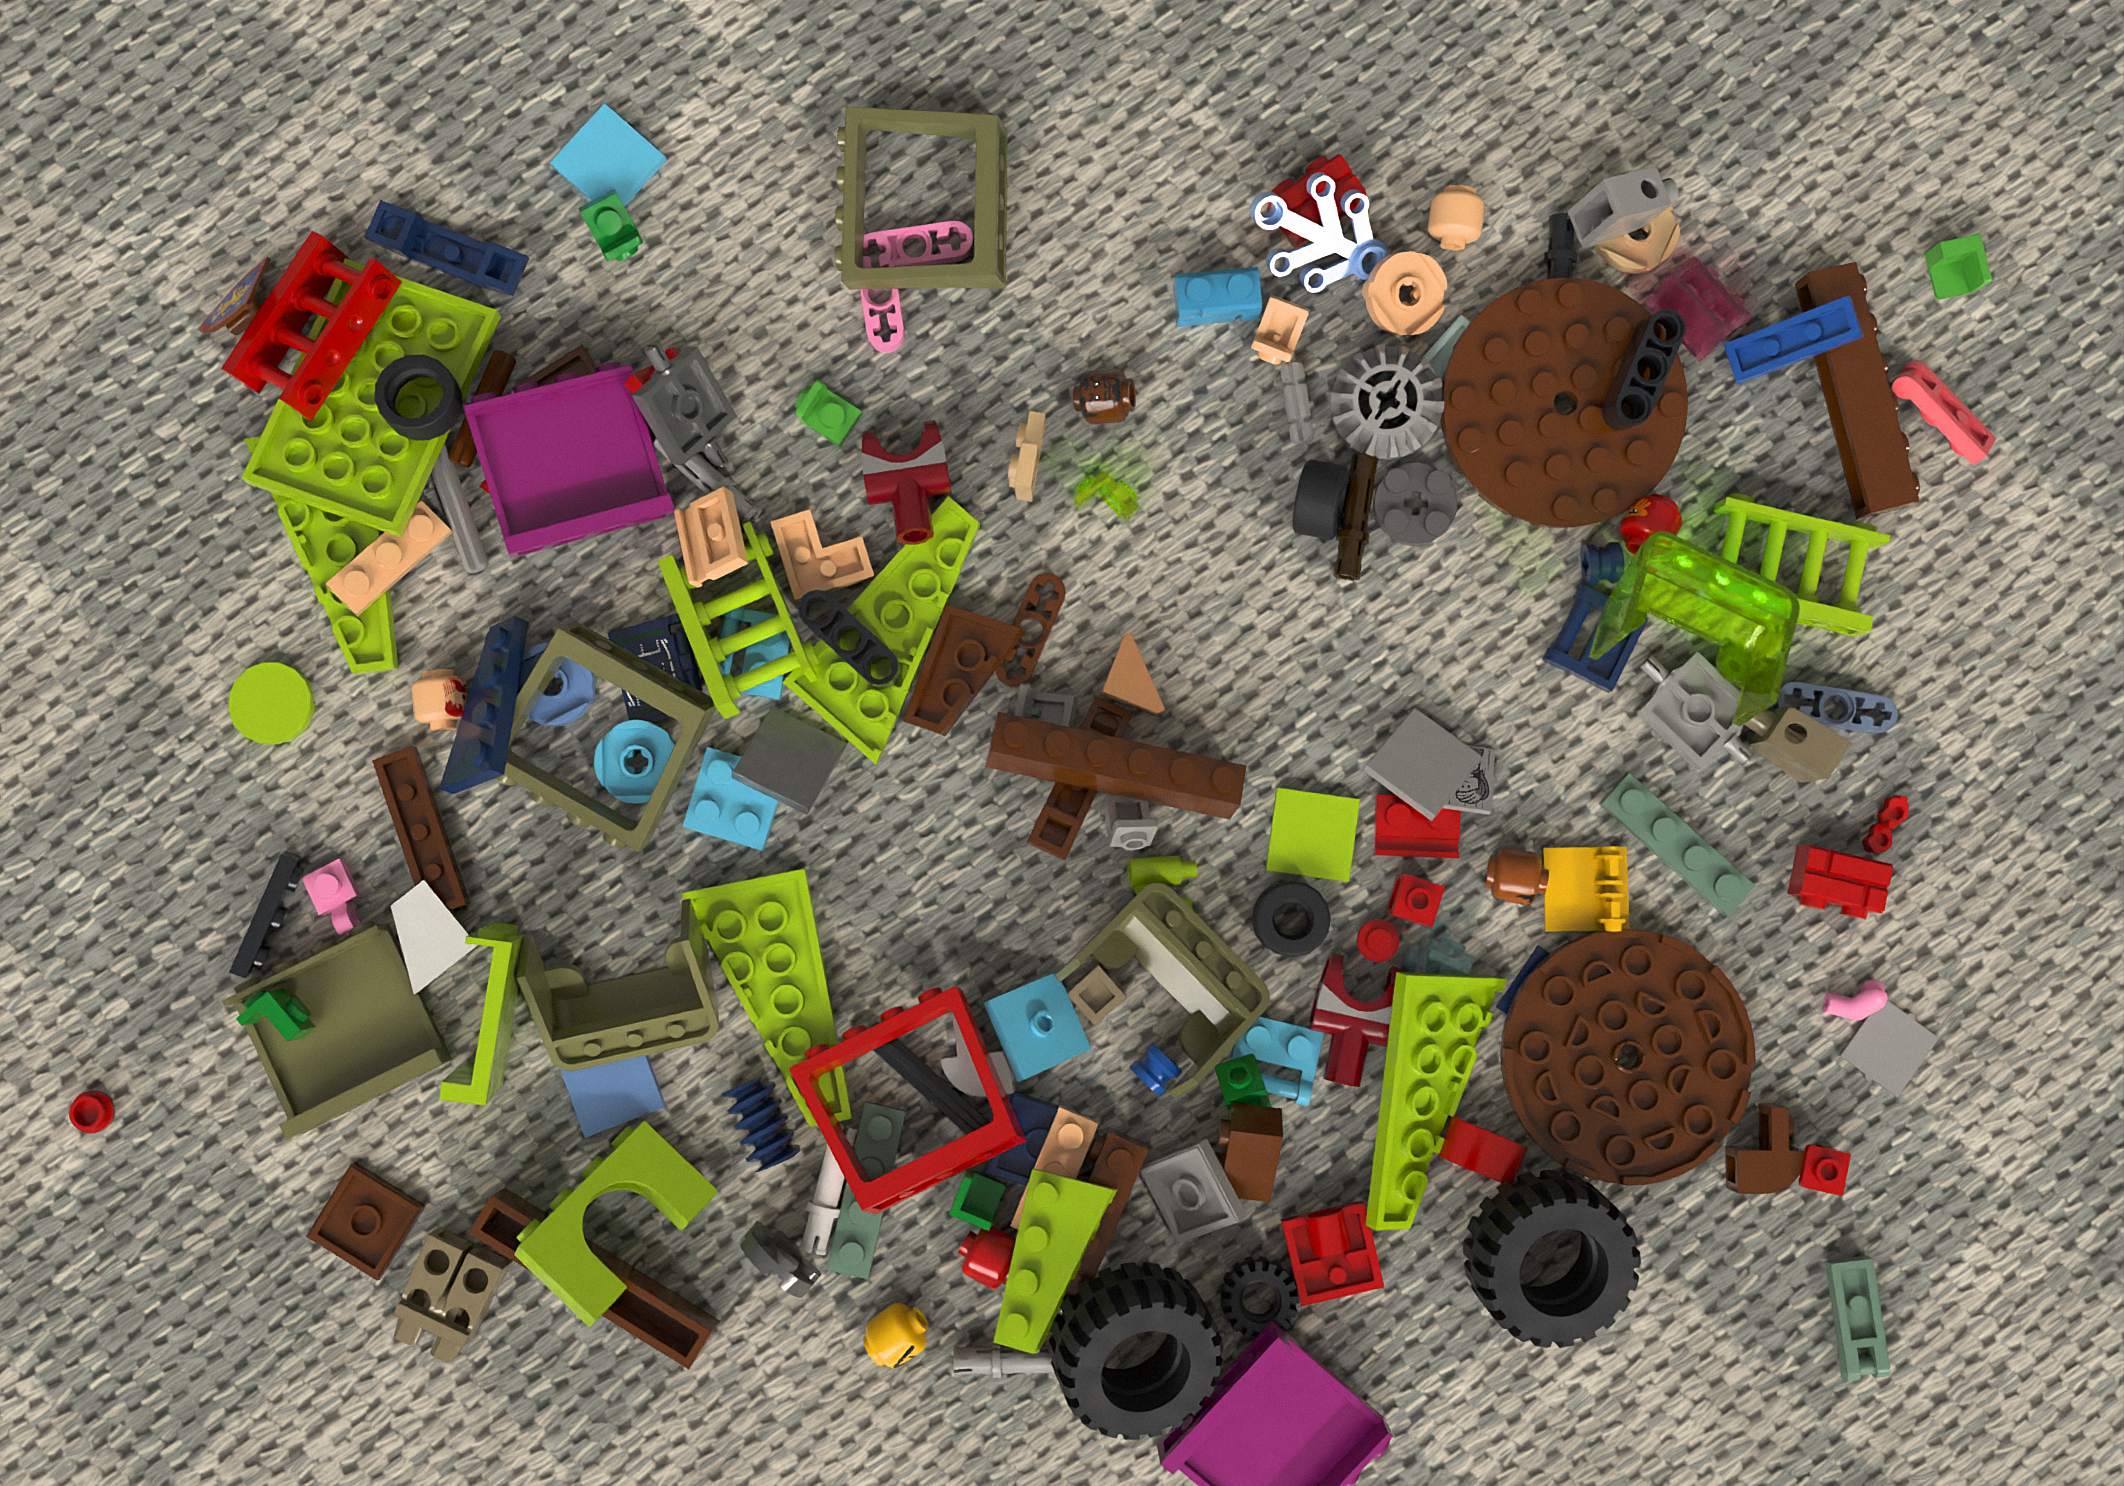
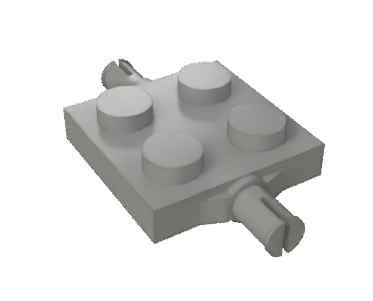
(1694, 710)

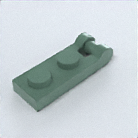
(1857, 1317)

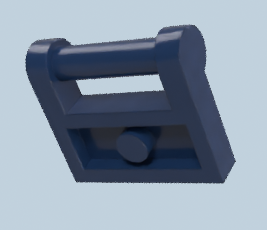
(1608, 668)

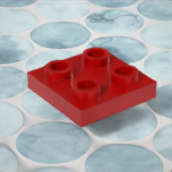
(1332, 1253)

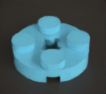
(619, 745)

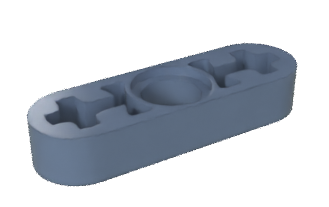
(1865, 701)

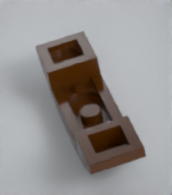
(1069, 804)

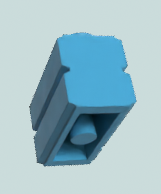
(1217, 296)

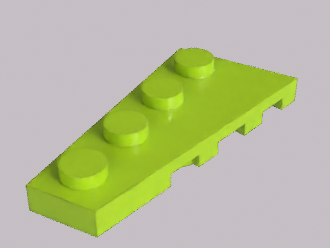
(1052, 1237)

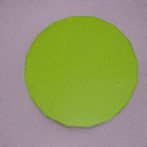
(271, 703)

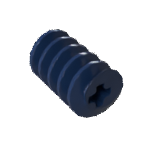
(761, 1123)

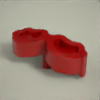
(1893, 813)

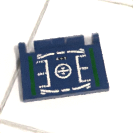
(663, 649)

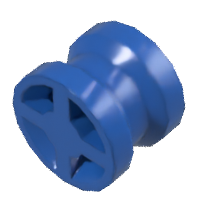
(1155, 1069)

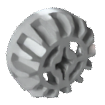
(1366, 435)

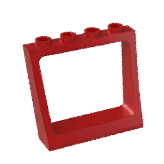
(940, 1164)

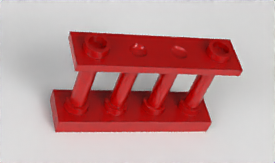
(288, 310)

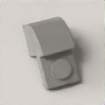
(961, 1069)

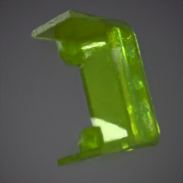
(1715, 600)

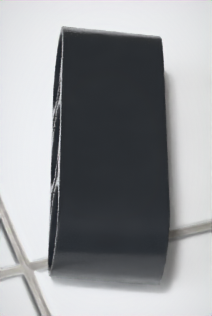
(1657, 355)
(835, 625)

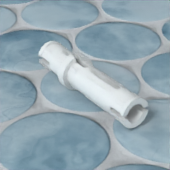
(825, 1201)

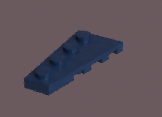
(487, 719)

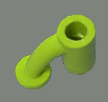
(1160, 869)

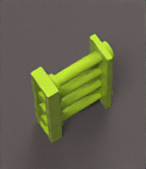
(1840, 617)
(712, 652)

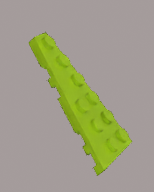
(324, 548)
(903, 613)
(775, 963)

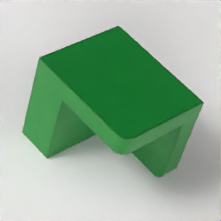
(977, 1199)

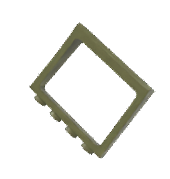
(990, 230)
(641, 680)

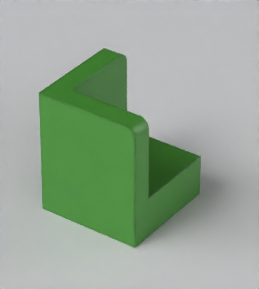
(1958, 266)

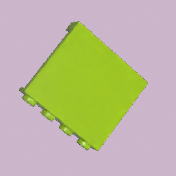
(481, 1080)

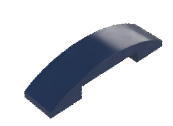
(446, 250)

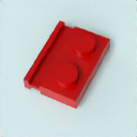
(1408, 833)

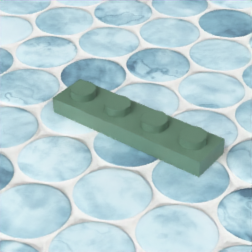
(1677, 844)
(856, 1229)

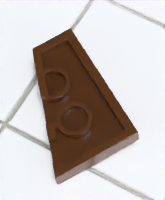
(957, 667)

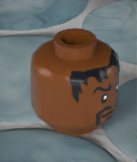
(1516, 876)

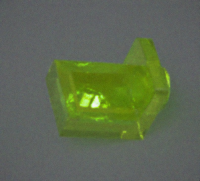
(1118, 496)

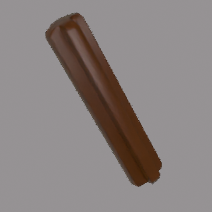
(493, 380)

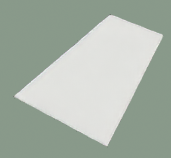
(427, 935)

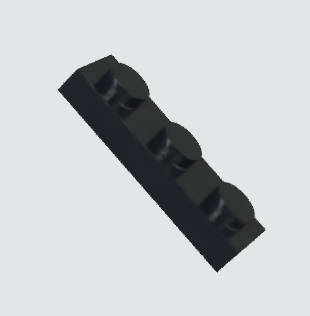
(268, 915)

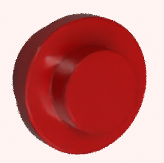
(1377, 940)
(92, 1111)

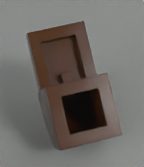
(1772, 1163)

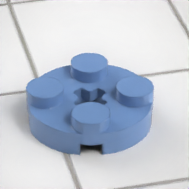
(575, 695)

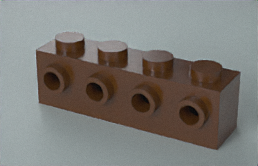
(1116, 1166)

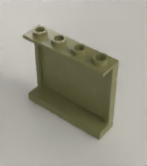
(366, 1032)

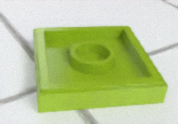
(1312, 834)

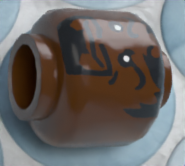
(1105, 396)

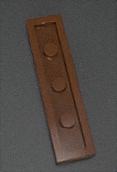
(420, 825)

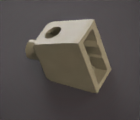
(1797, 743)

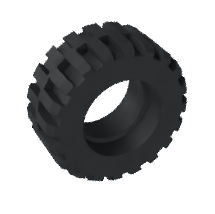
(1580, 1299)
(1156, 1391)

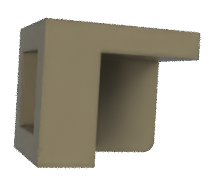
(1096, 994)

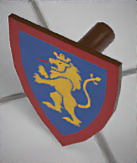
(239, 304)

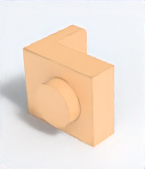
(1279, 330)

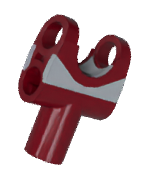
(907, 481)
(1349, 1022)

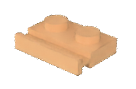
(711, 537)

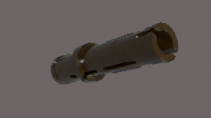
(1353, 531)

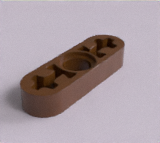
(1052, 606)

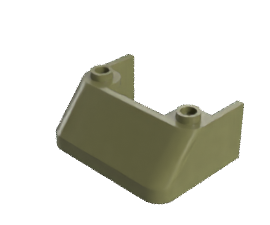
(1190, 965)
(626, 1014)

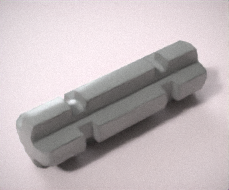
(1297, 402)

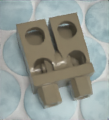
(449, 1292)

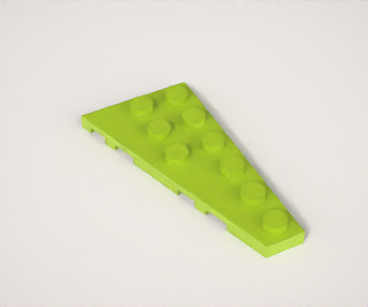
(1424, 1077)

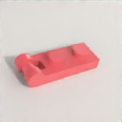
(1944, 410)

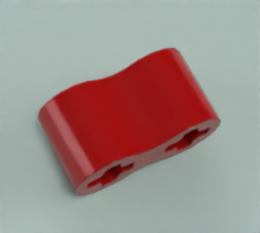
(1482, 1151)

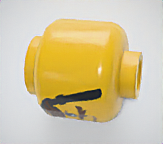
(896, 1335)

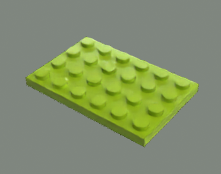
(348, 453)

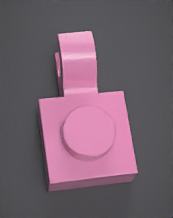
(333, 891)

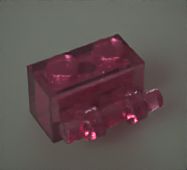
(1704, 303)

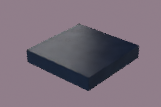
(1035, 1120)

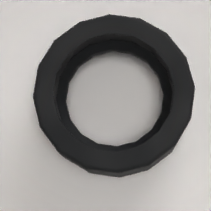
(397, 376)

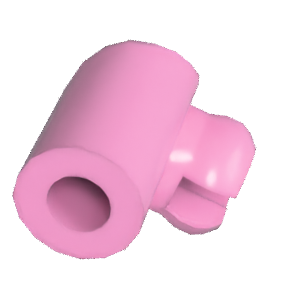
(1861, 1005)

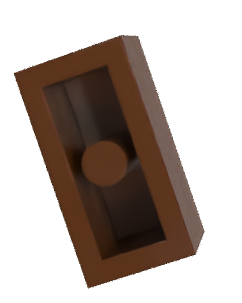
(1251, 1149)

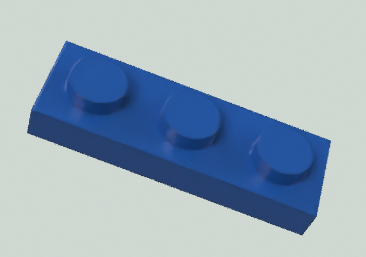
(1794, 340)

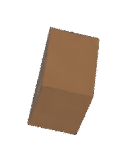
(1130, 680)

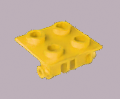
(1586, 889)

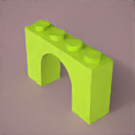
(557, 1246)

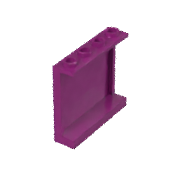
(567, 459)
(1277, 1423)

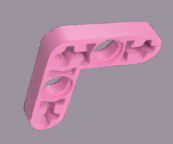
(894, 256)

